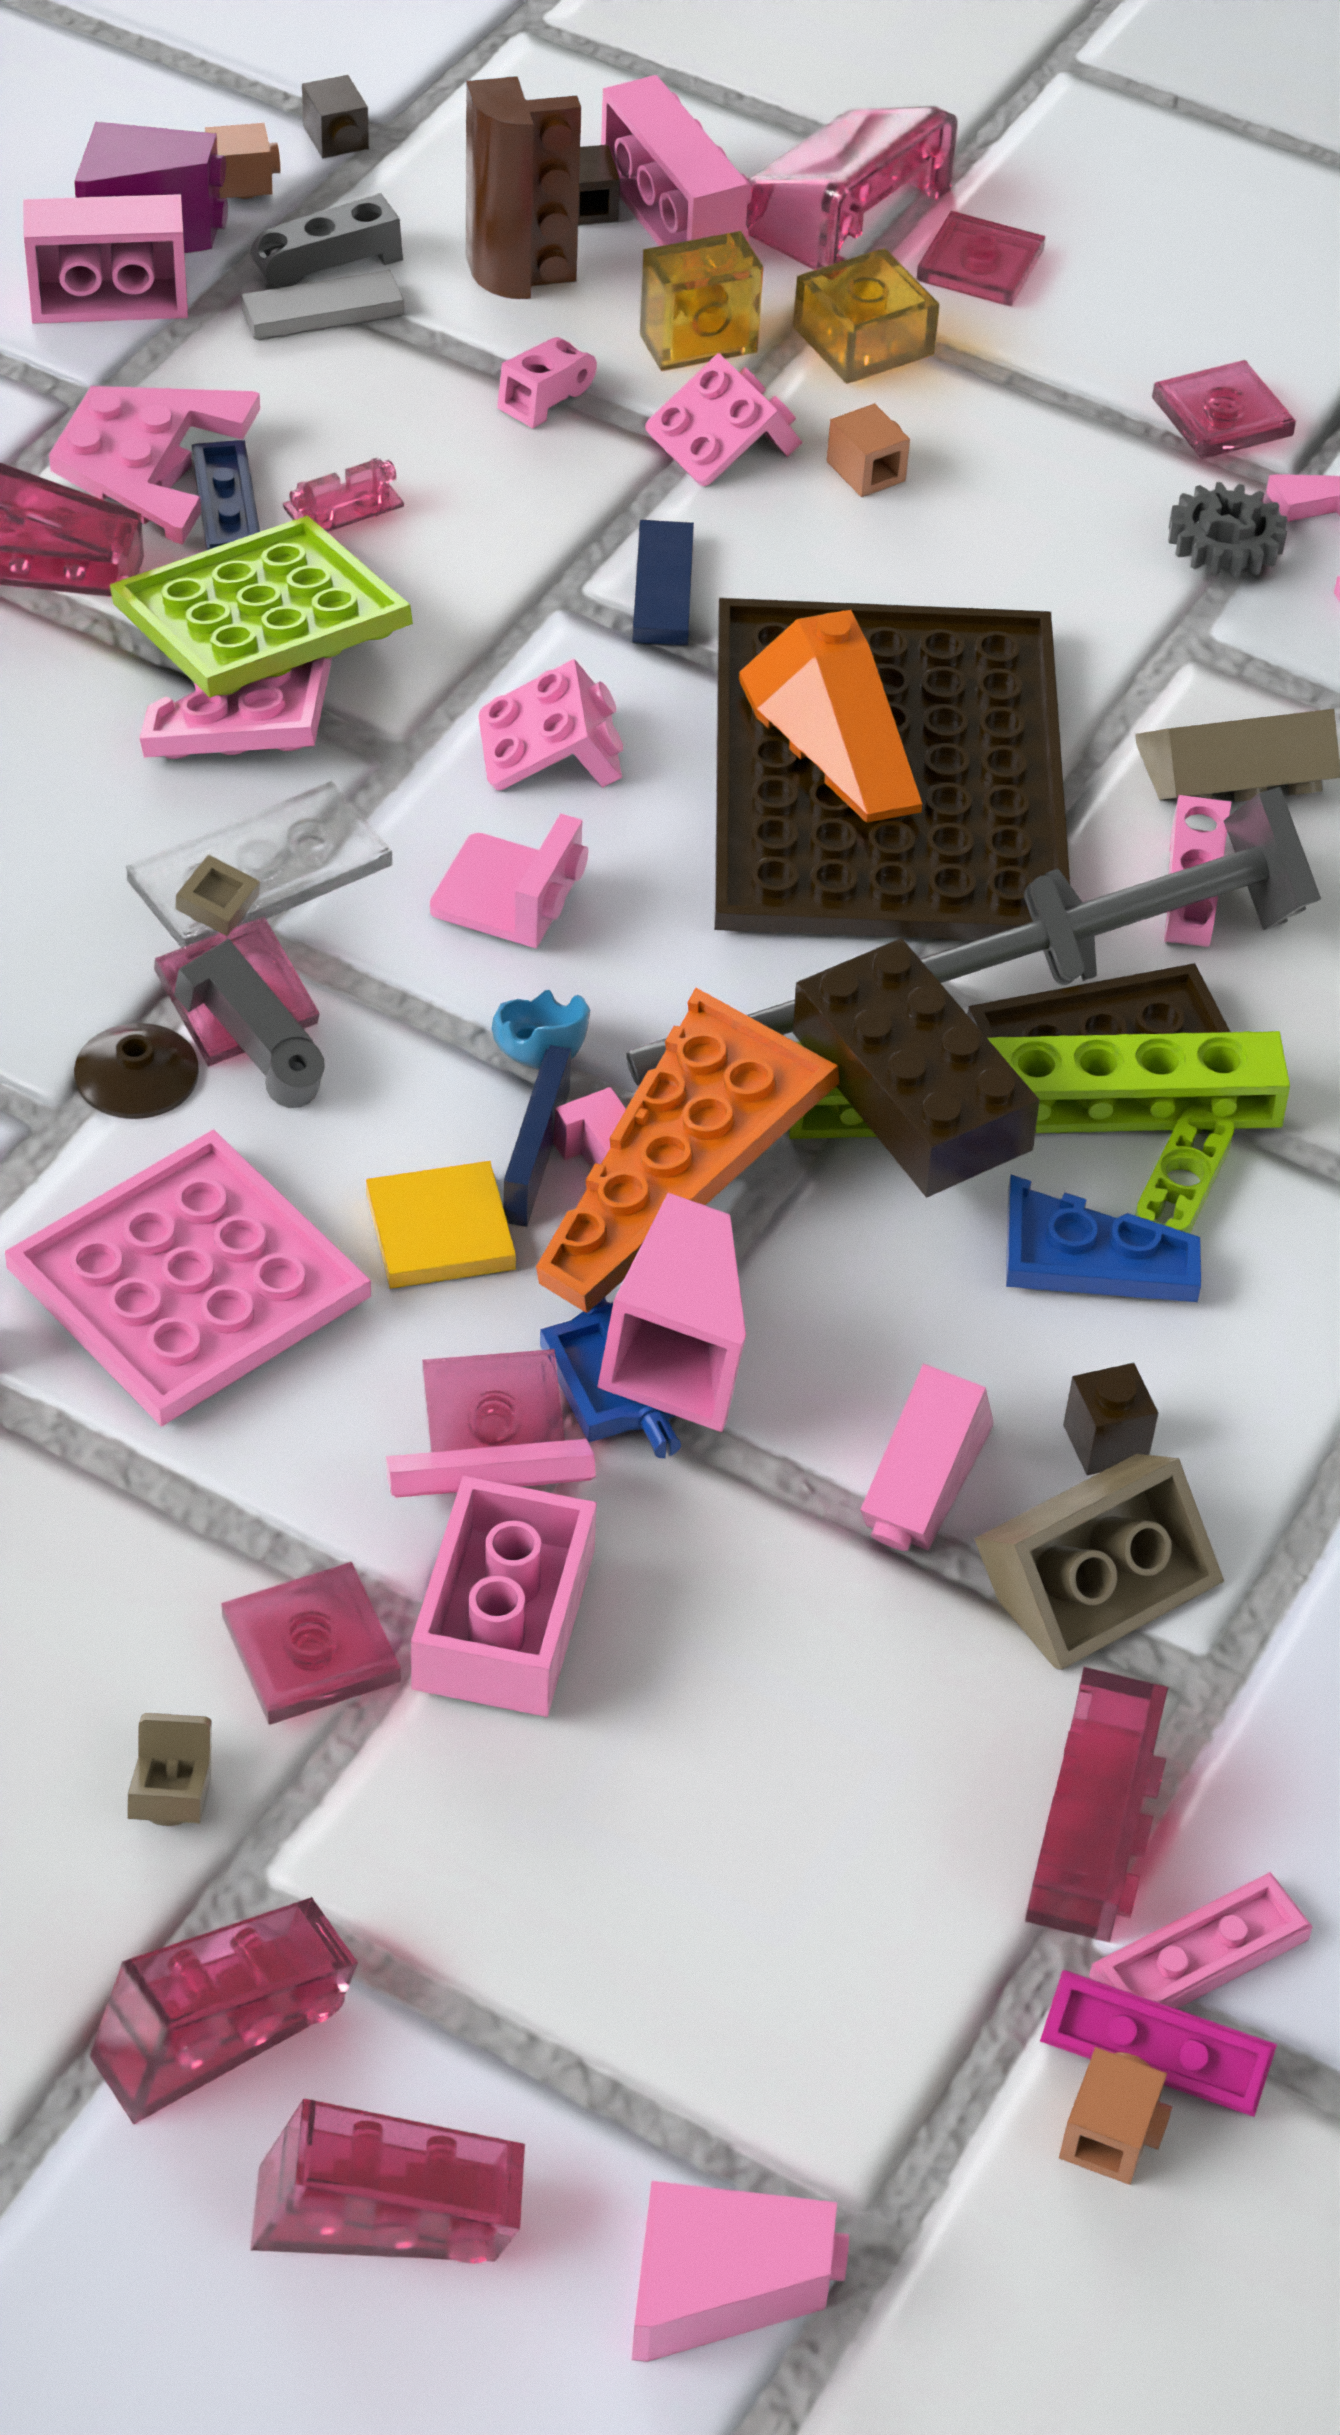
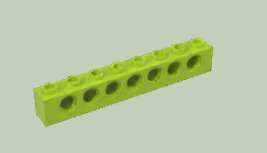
(1122, 1083)

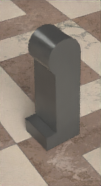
(329, 240)
(255, 1021)

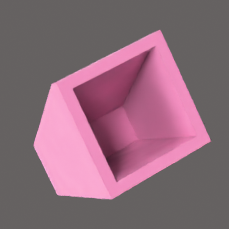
(679, 1317)

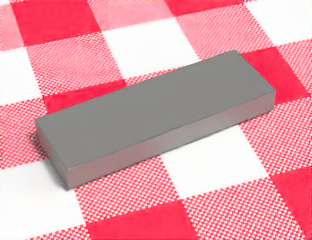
(322, 304)

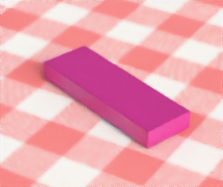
(1193, 2051)

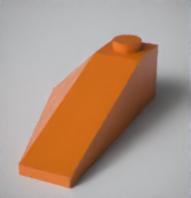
(831, 705)

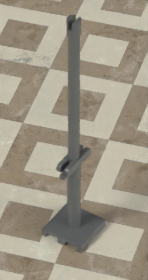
(1265, 860)

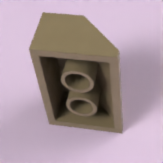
(1243, 756)
(1101, 1558)

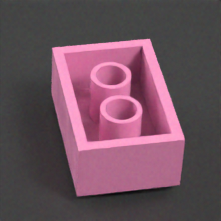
(105, 258)
(503, 1596)

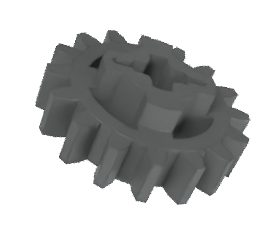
(1227, 530)

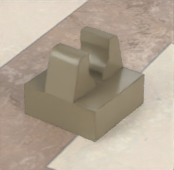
(217, 895)

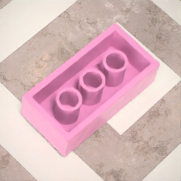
(669, 166)

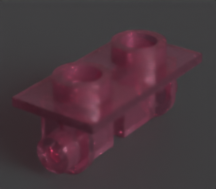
(339, 505)

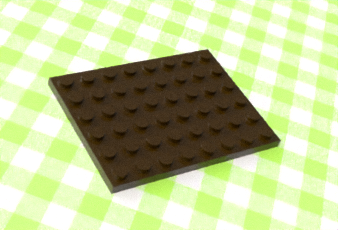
(985, 752)

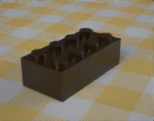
(916, 1067)

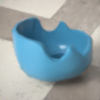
(528, 1027)

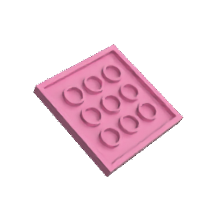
(187, 1276)

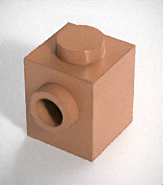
(248, 159)
(868, 450)
(1115, 2115)

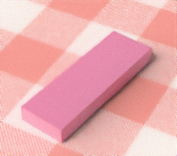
(510, 1465)
(1208, 1945)

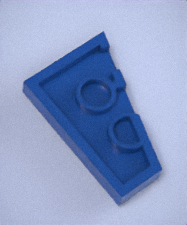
(1080, 1250)

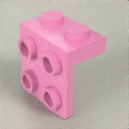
(719, 419)
(548, 722)
(510, 886)

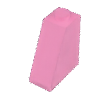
(927, 1459)
(730, 2265)

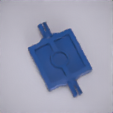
(601, 1414)

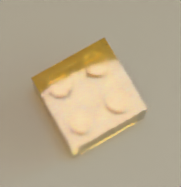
(700, 300)
(865, 315)

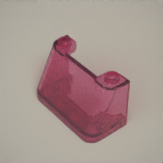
(827, 182)

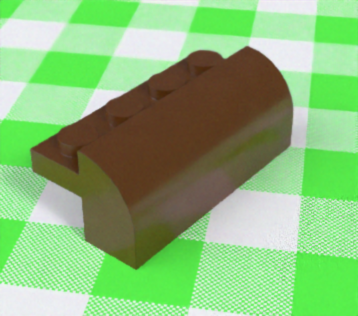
(521, 187)

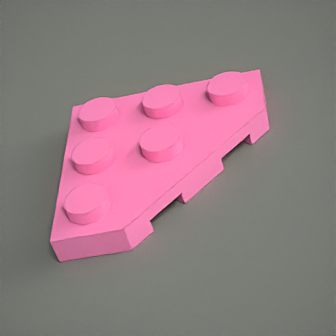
(259, 716)

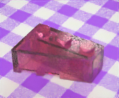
(64, 537)
(1098, 1806)
(217, 2003)
(386, 2188)

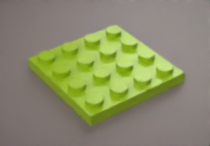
(260, 606)

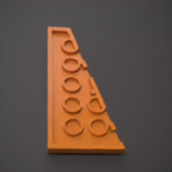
(687, 1132)

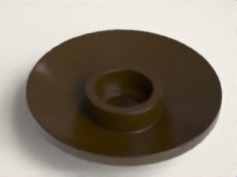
(136, 1070)

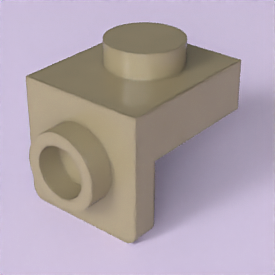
(171, 1769)

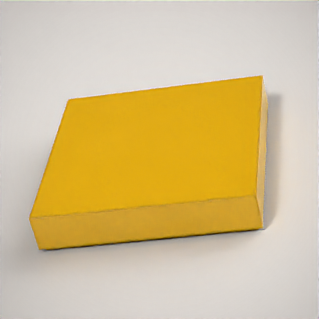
(440, 1224)

